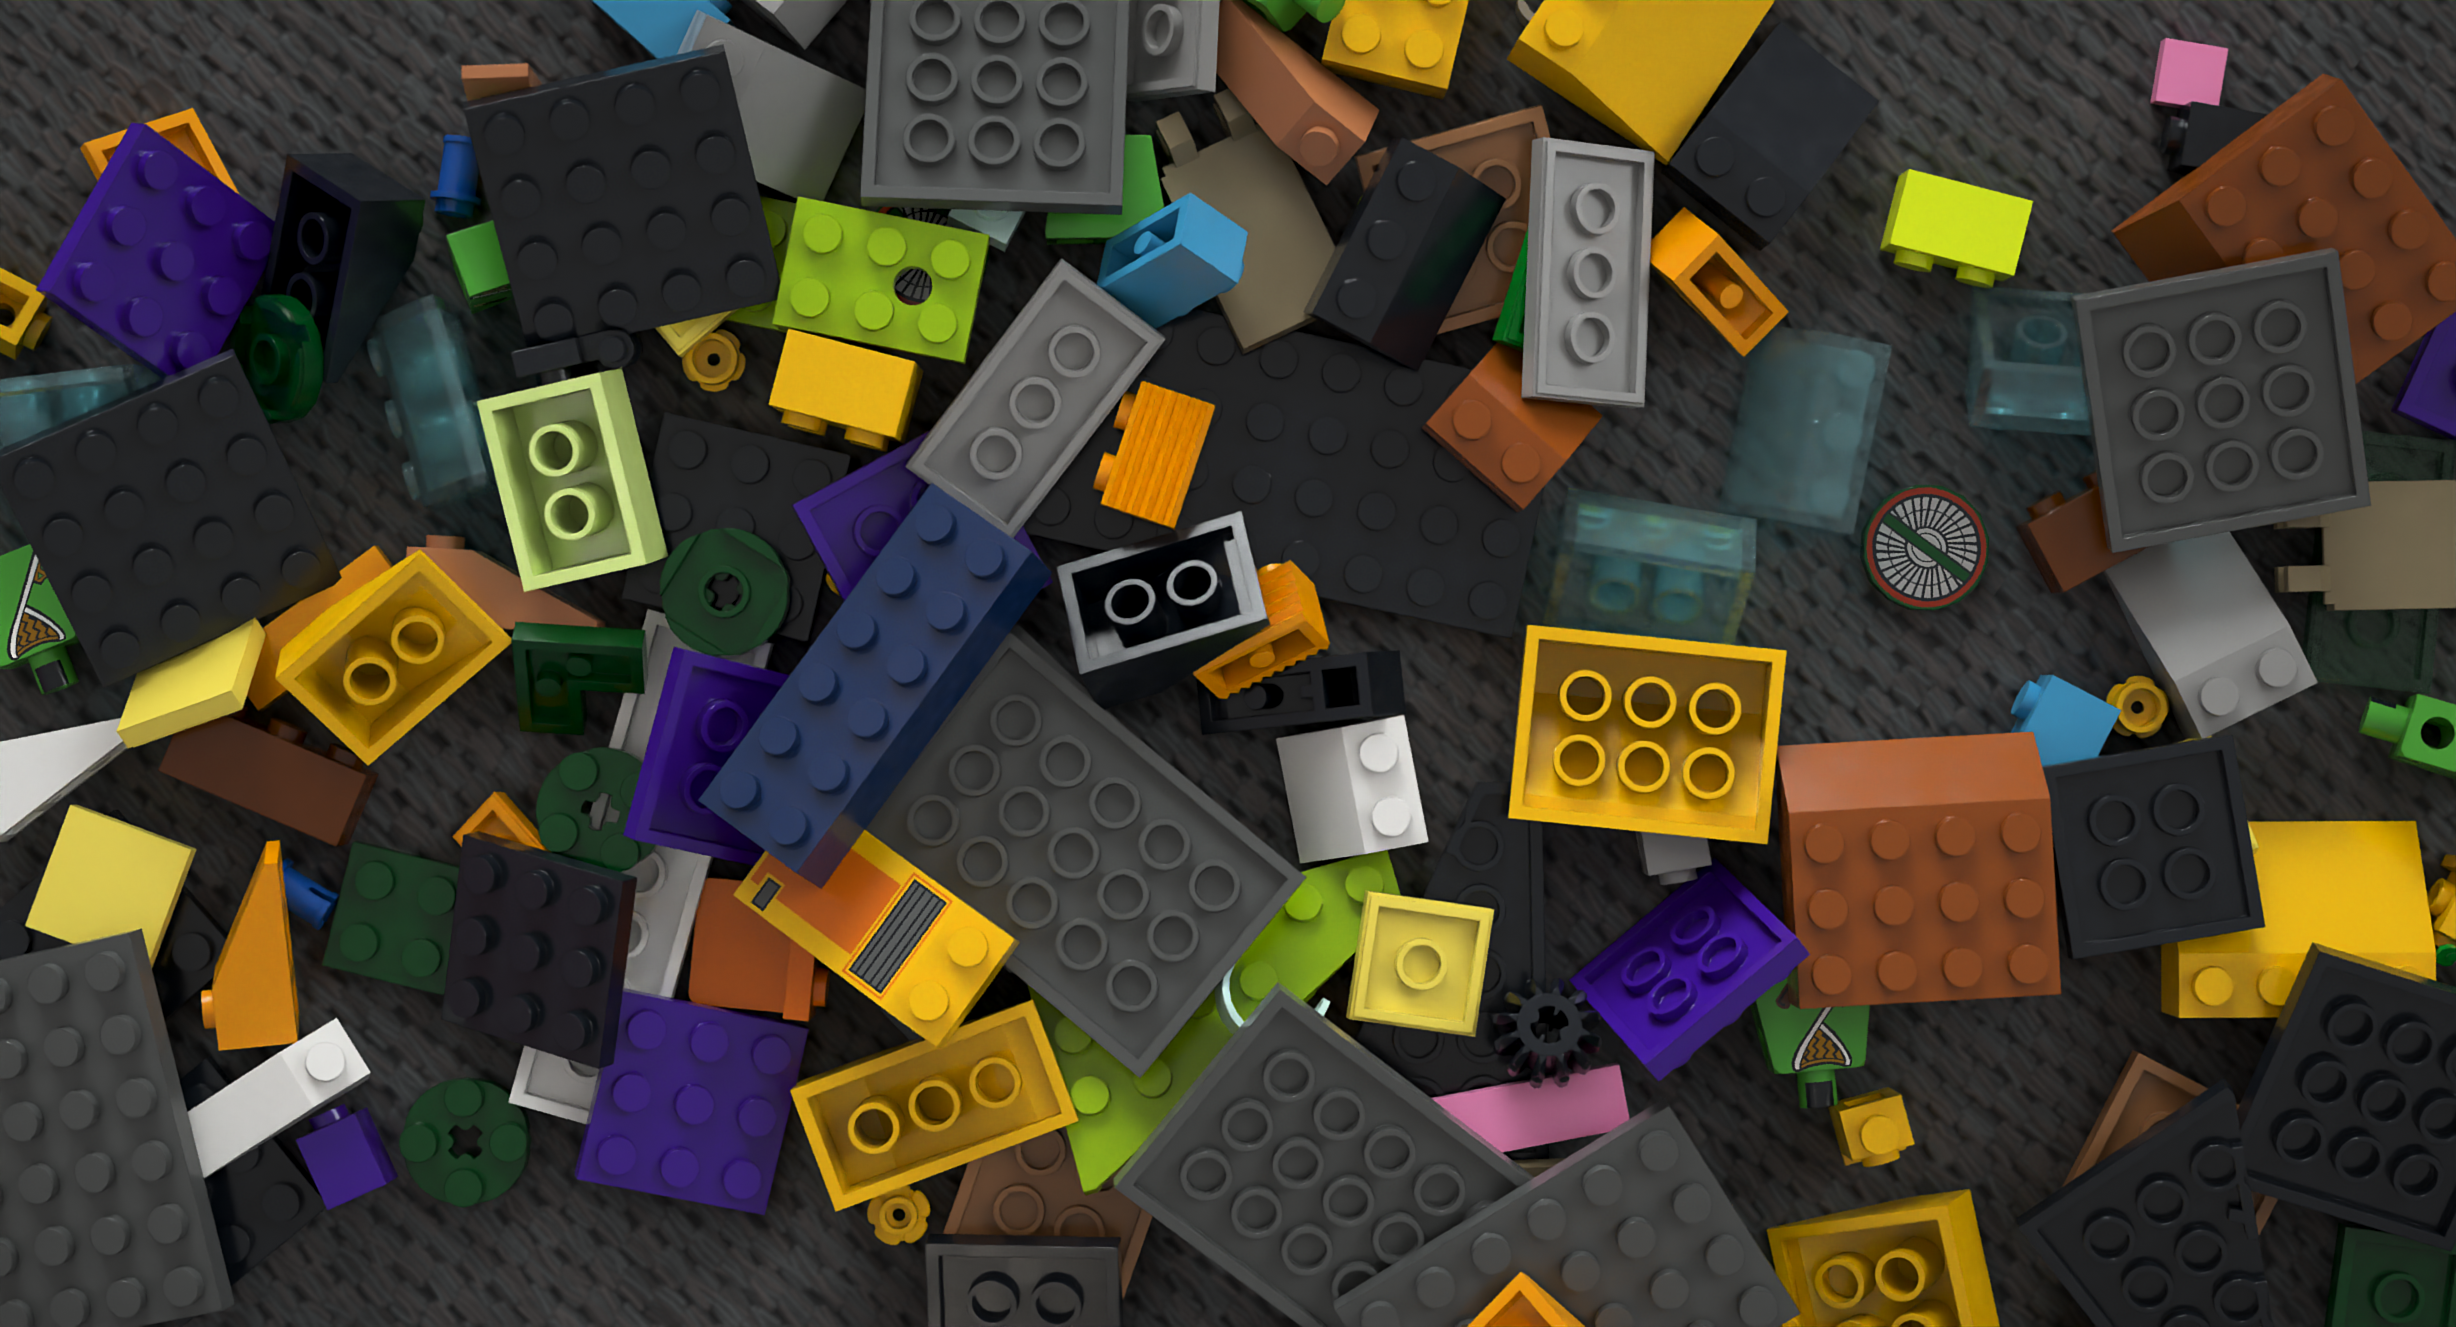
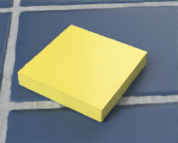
(192, 686)
(109, 881)
(1420, 963)

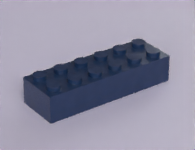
(876, 685)

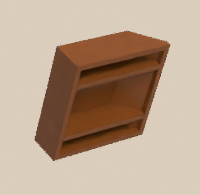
(2302, 184)
(1918, 870)

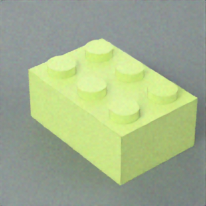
(572, 479)

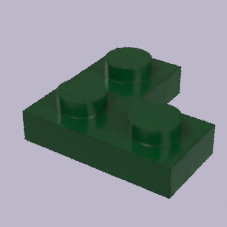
(563, 661)

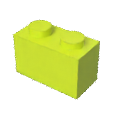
(1955, 228)

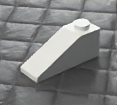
(48, 767)
(275, 1096)

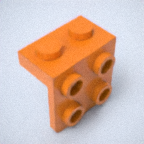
(748, 961)

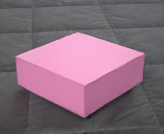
(2188, 73)

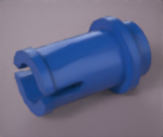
(457, 179)
(307, 897)

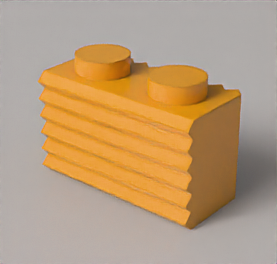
(1155, 454)
(1293, 633)

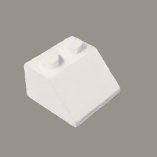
(1352, 789)

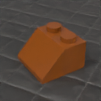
(1508, 438)

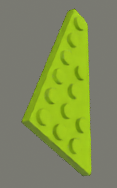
(1298, 949)

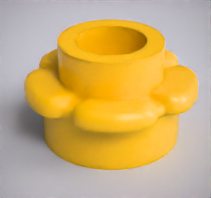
(716, 377)
(2153, 701)
(894, 1231)

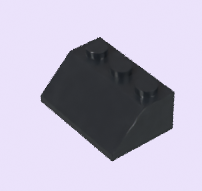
(1405, 253)

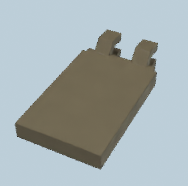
(1265, 196)
(2384, 553)

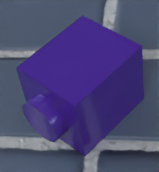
(345, 1155)

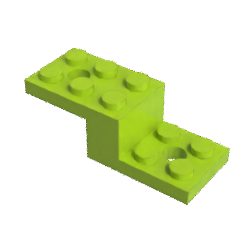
(842, 275)

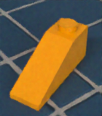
(254, 976)

